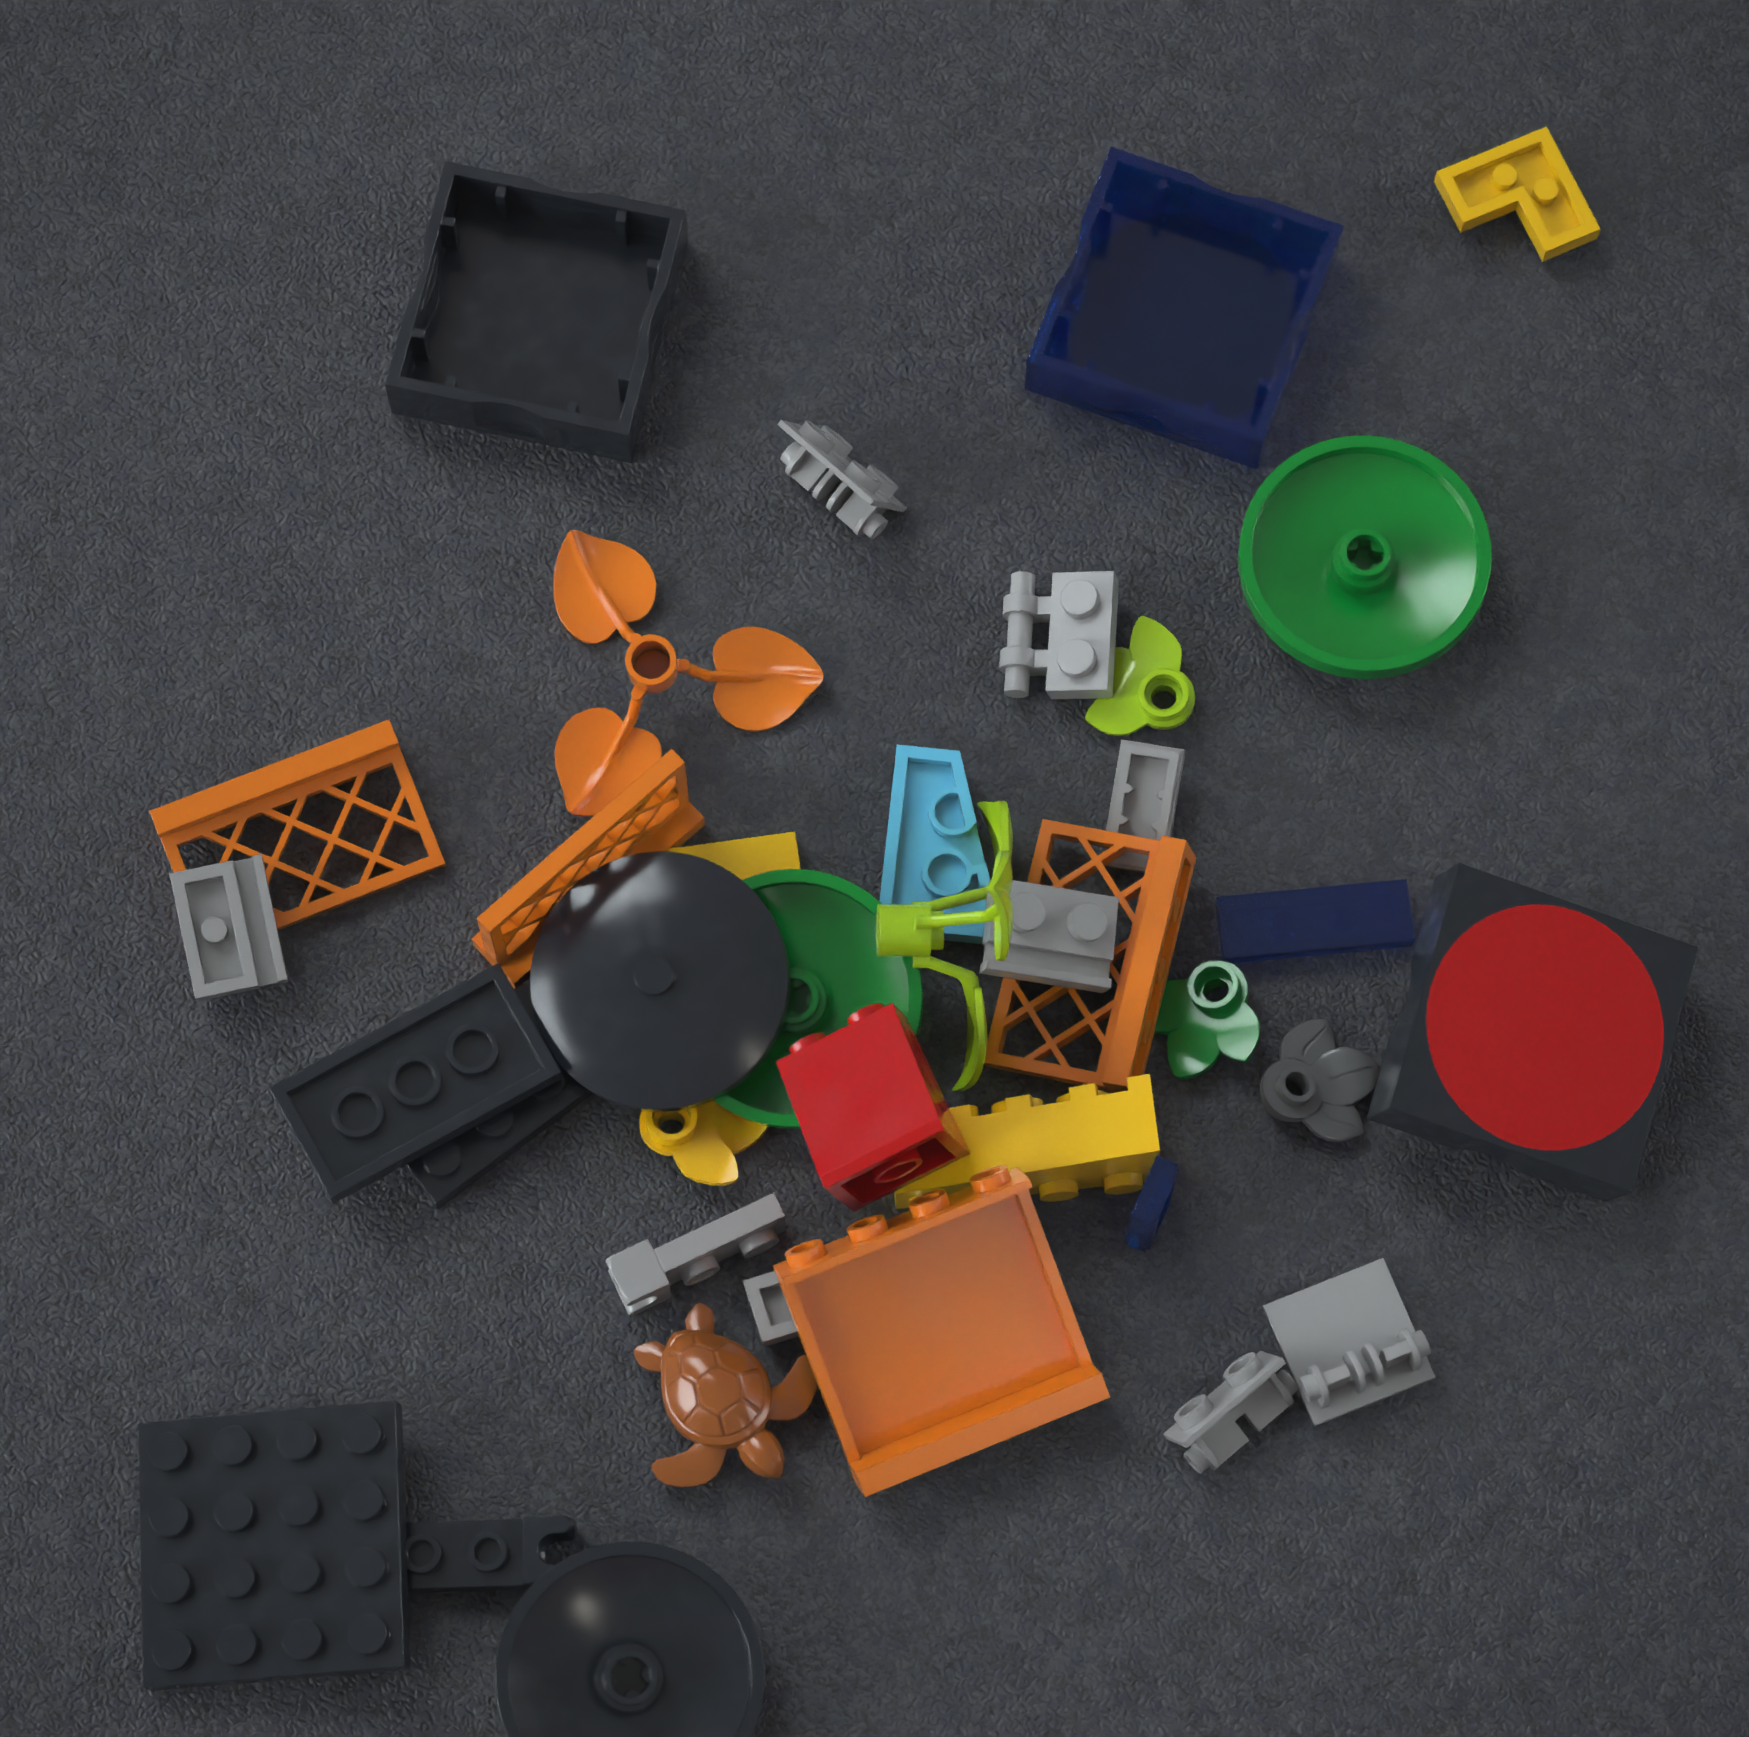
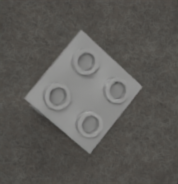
(821, 460)
(1349, 1342)

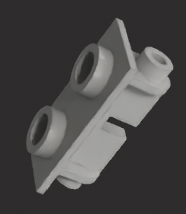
(1248, 1390)

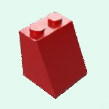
(870, 1107)

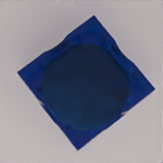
(1183, 308)

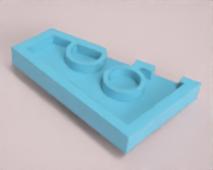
(933, 836)

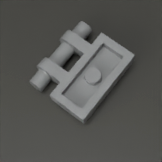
(1080, 635)

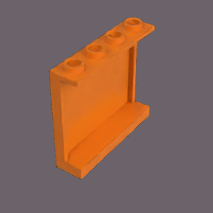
(939, 1329)

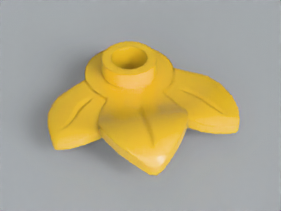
(705, 1143)

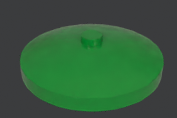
(1364, 557)
(832, 972)

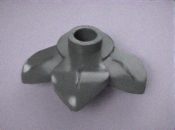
(1327, 1077)

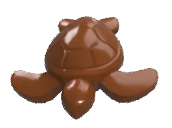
(721, 1401)

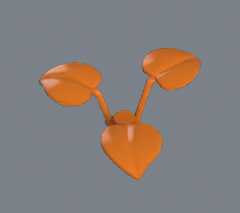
(599, 591)

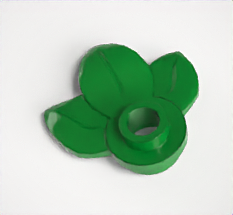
(1206, 1029)

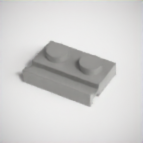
(228, 928)
(1056, 938)

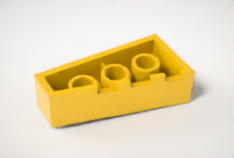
(1059, 1146)

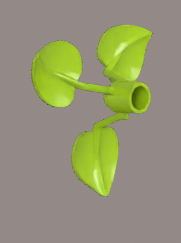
(919, 928)

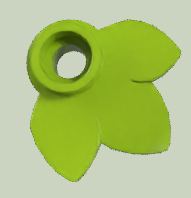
(1139, 673)

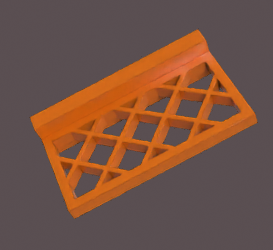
(294, 782)
(643, 818)
(1143, 970)

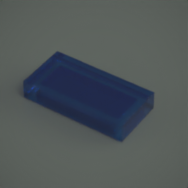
(1152, 1204)

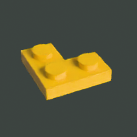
(1526, 178)

